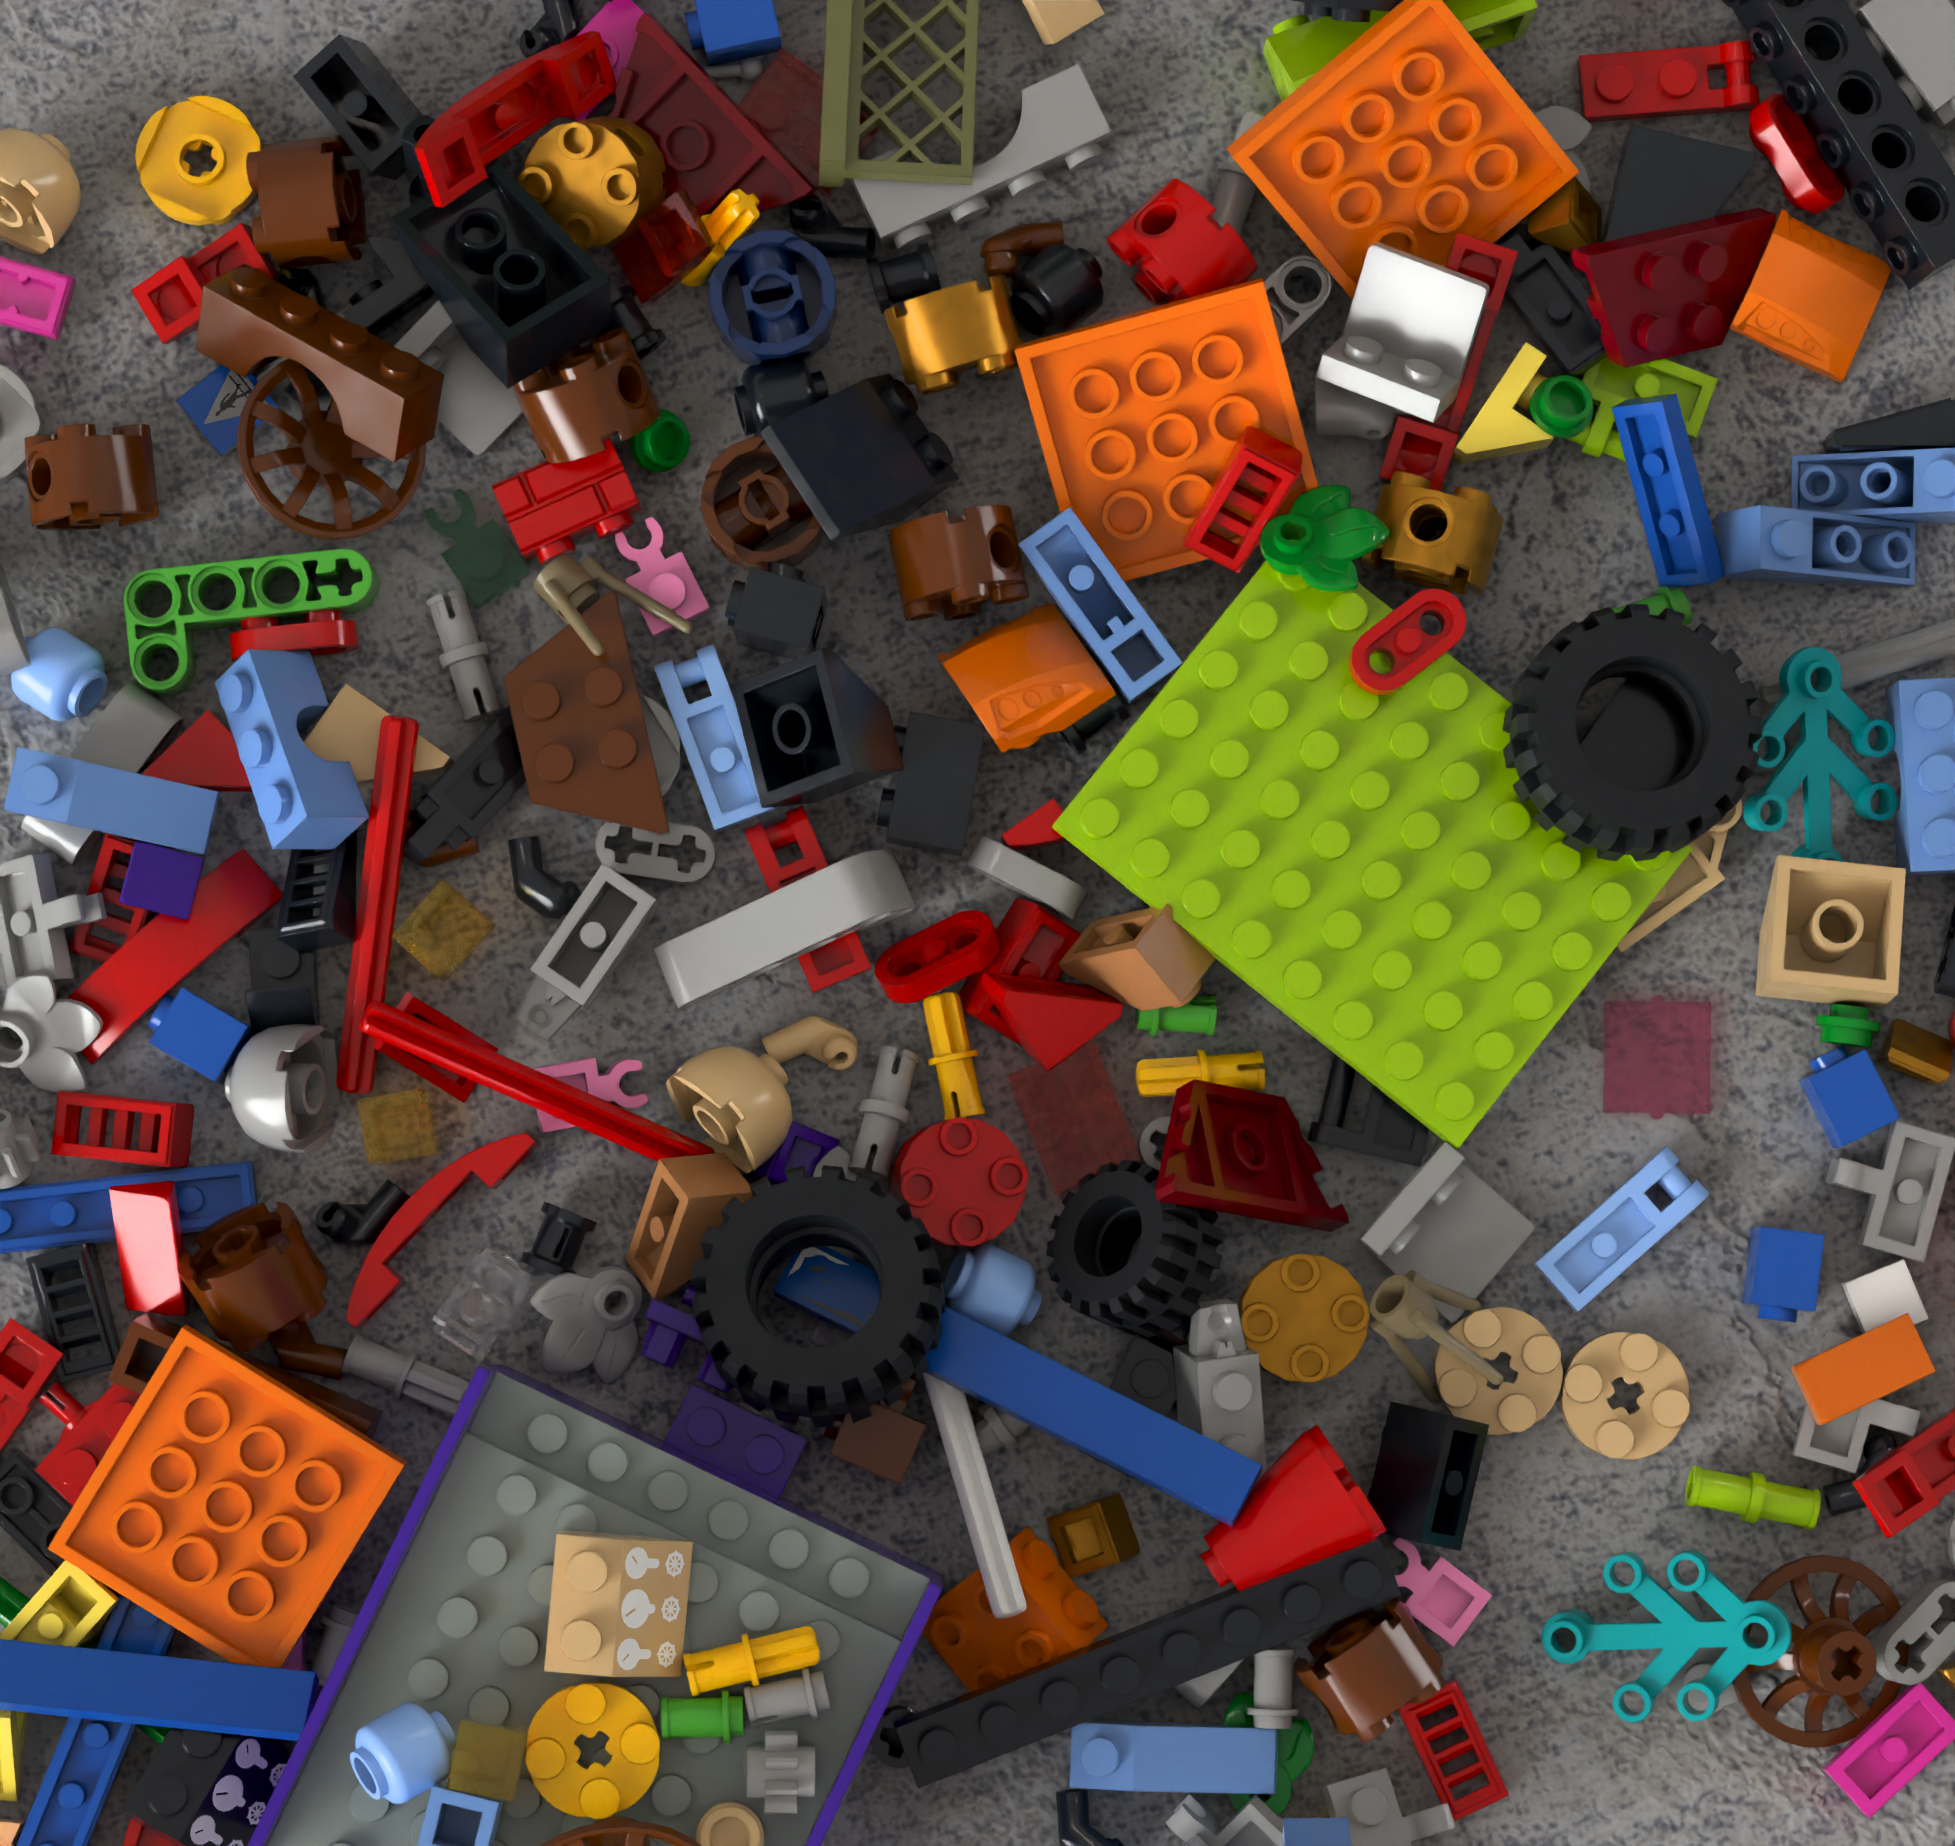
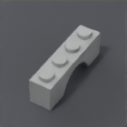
(1056, 129)

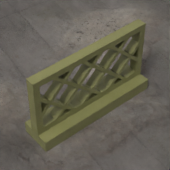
(844, 98)

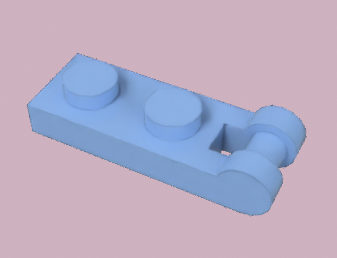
(712, 739)
(1619, 1230)

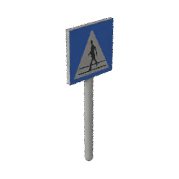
(219, 400)

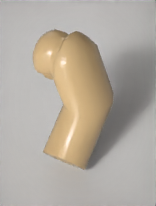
(815, 1038)

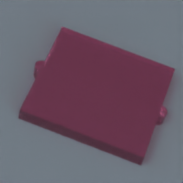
(1657, 1057)

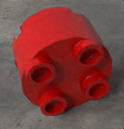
(1180, 246)
(960, 1180)

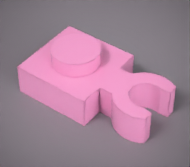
(663, 579)
(584, 1076)
(1439, 1595)

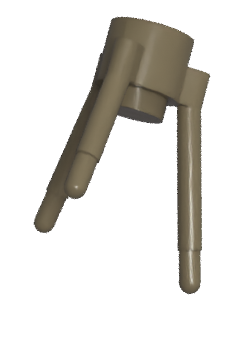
(571, 591)
(1406, 1309)

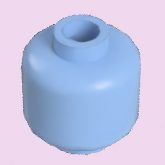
(63, 677)
(992, 1287)
(403, 1753)

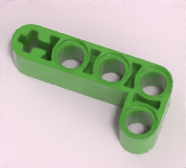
(251, 581)

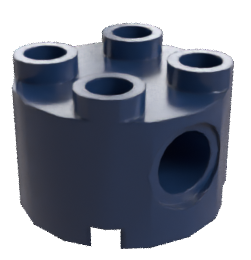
(773, 297)

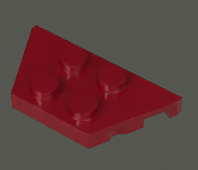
(699, 128)
(1672, 285)
(1242, 1158)

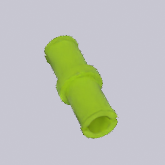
(1752, 1497)

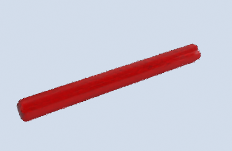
(377, 897)
(526, 1084)

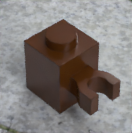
(880, 1442)

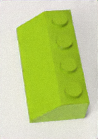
(1305, 47)

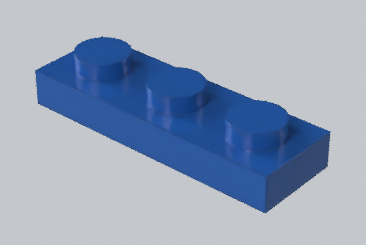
(1668, 491)

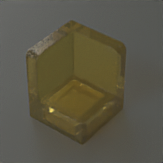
(443, 931)
(397, 1127)
(487, 1759)

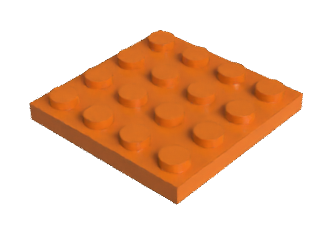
(1402, 146)
(1148, 413)
(227, 1504)

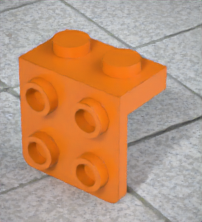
(991, 1649)

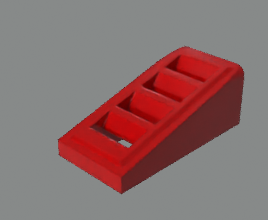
(1262, 463)
(107, 865)
(173, 1137)
(1478, 1799)

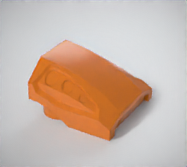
(1811, 298)
(1027, 677)

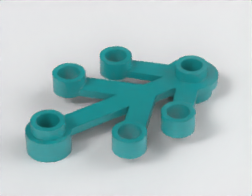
(1816, 756)
(1676, 1633)

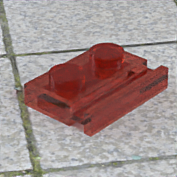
(789, 110)
(1073, 1117)

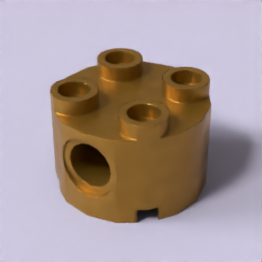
(596, 178)
(955, 333)
(1456, 558)
(1303, 1317)

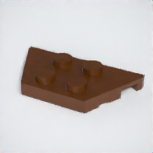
(586, 727)

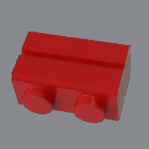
(566, 501)

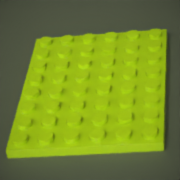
(1359, 850)

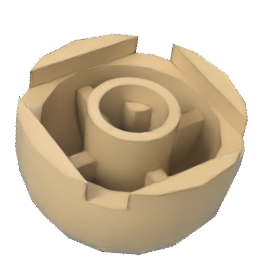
(36, 190)
(736, 1102)

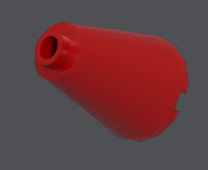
(1293, 1517)

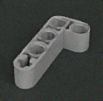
(784, 926)

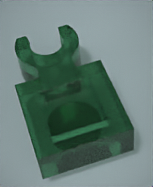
(482, 556)

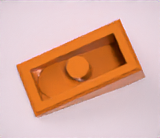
(1862, 1369)

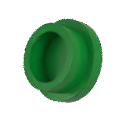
(1562, 406)
(661, 443)
(1847, 1026)

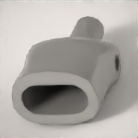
(1350, 413)

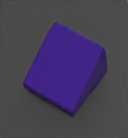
(162, 880)
(800, 1148)

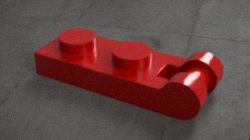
(1666, 82)
(837, 959)

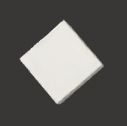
(1884, 1296)

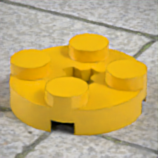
(187, 127)
(554, 1757)

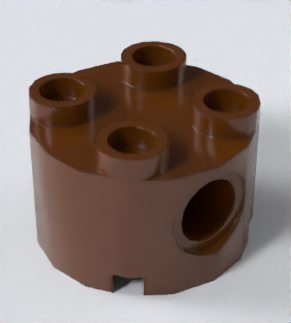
(307, 202)
(588, 398)
(91, 478)
(756, 509)
(957, 563)
(254, 1275)
(1371, 1669)

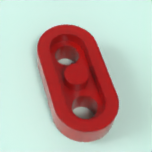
(1793, 153)
(321, 634)
(1405, 642)
(937, 956)

